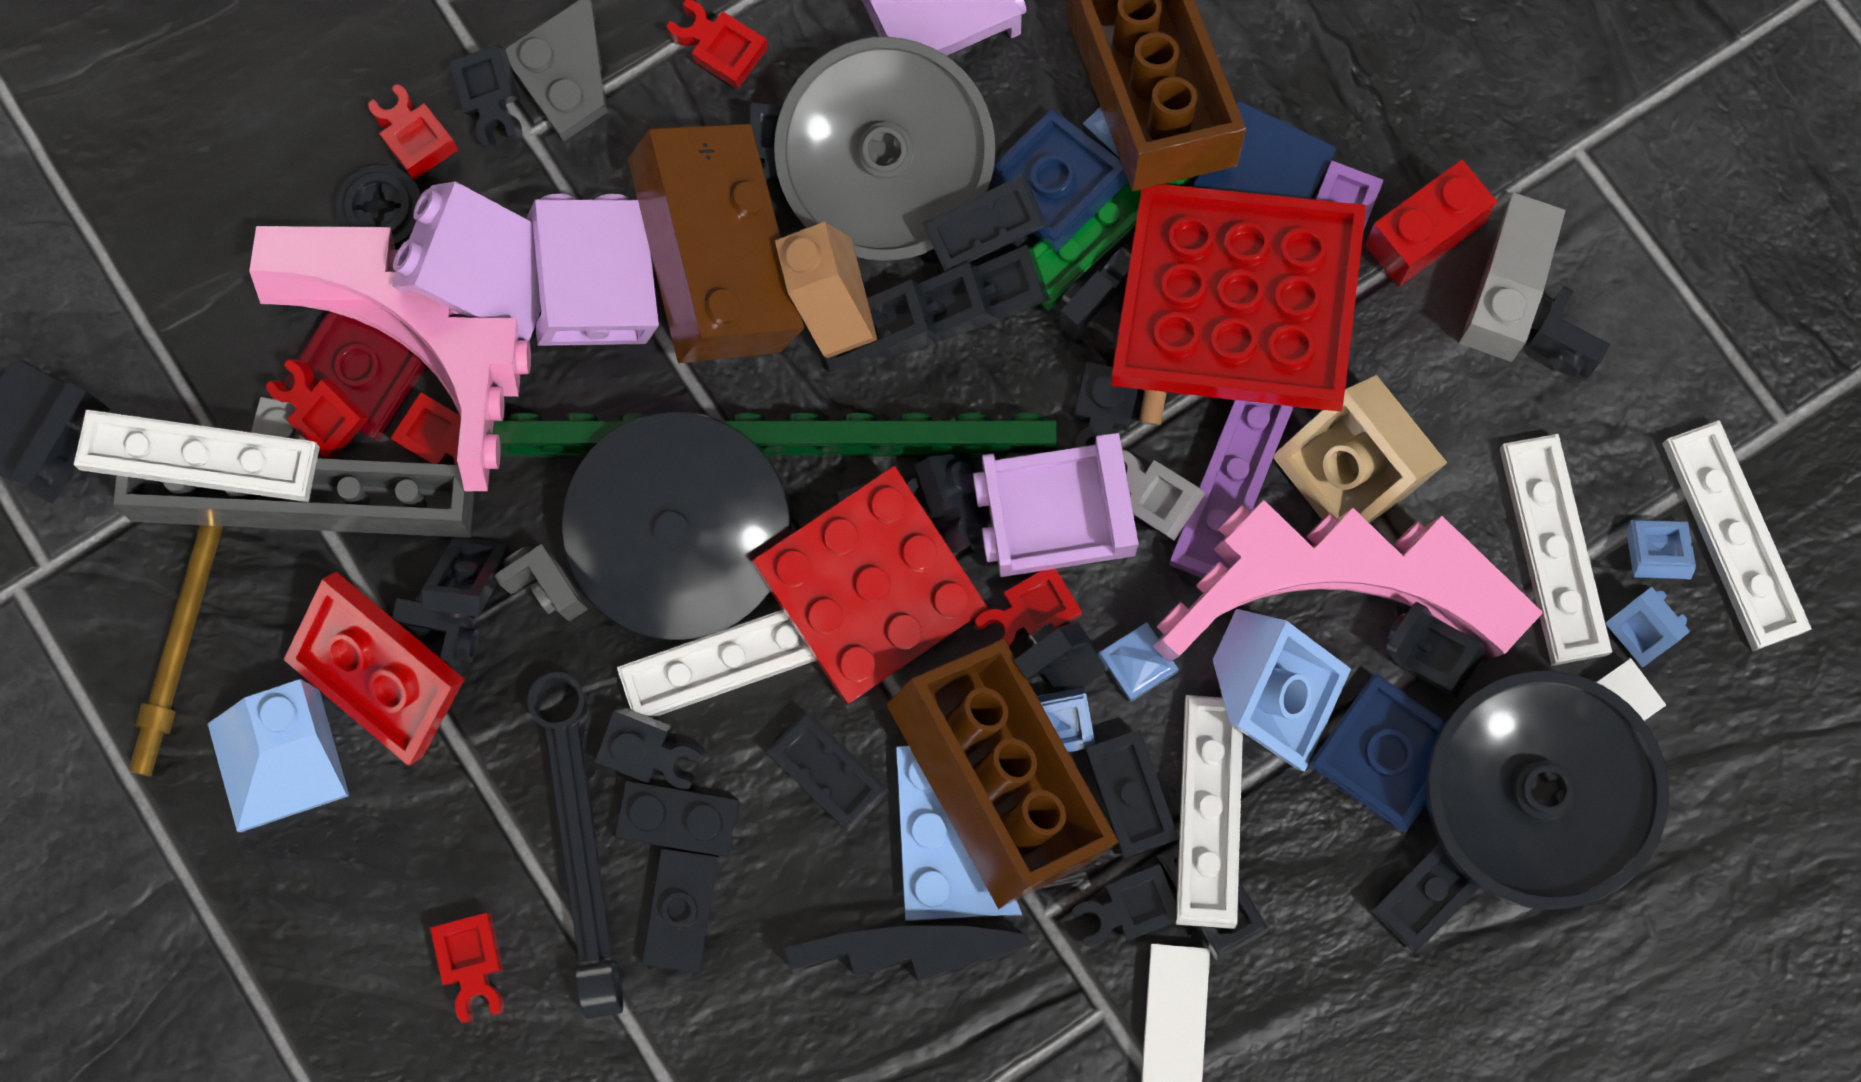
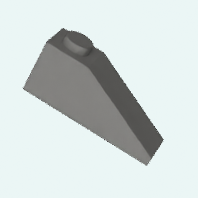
(1513, 278)

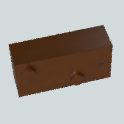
(1158, 88)
(713, 242)
(1001, 773)

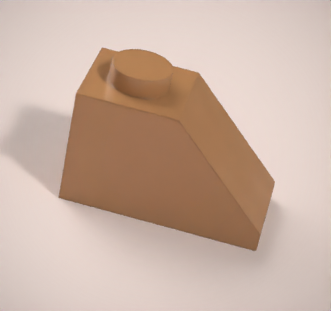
(827, 287)

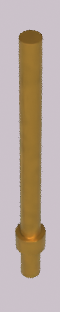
(156, 716)

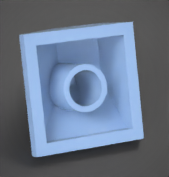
(1277, 684)
(277, 755)

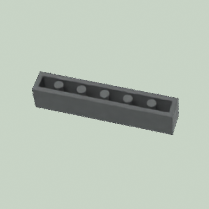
(342, 499)

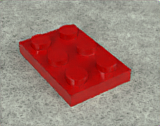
(373, 668)

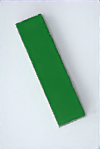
(1091, 243)

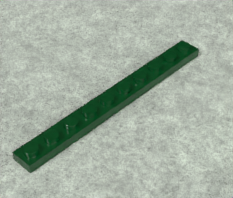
(805, 435)

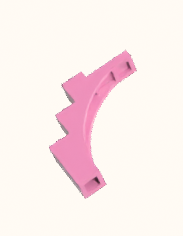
(353, 276)
(1349, 554)

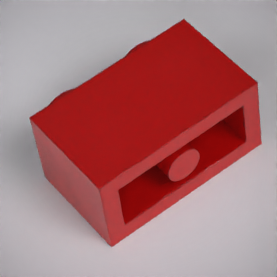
(1430, 223)

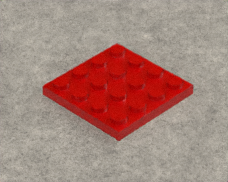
(1240, 297)

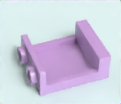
(945, 23)
(471, 257)
(593, 271)
(1057, 508)

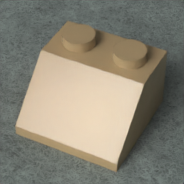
(1360, 456)

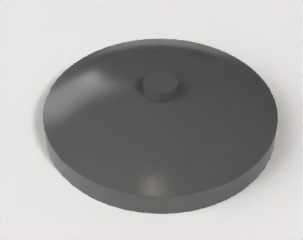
(883, 143)

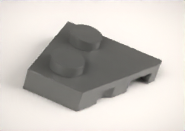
(563, 69)

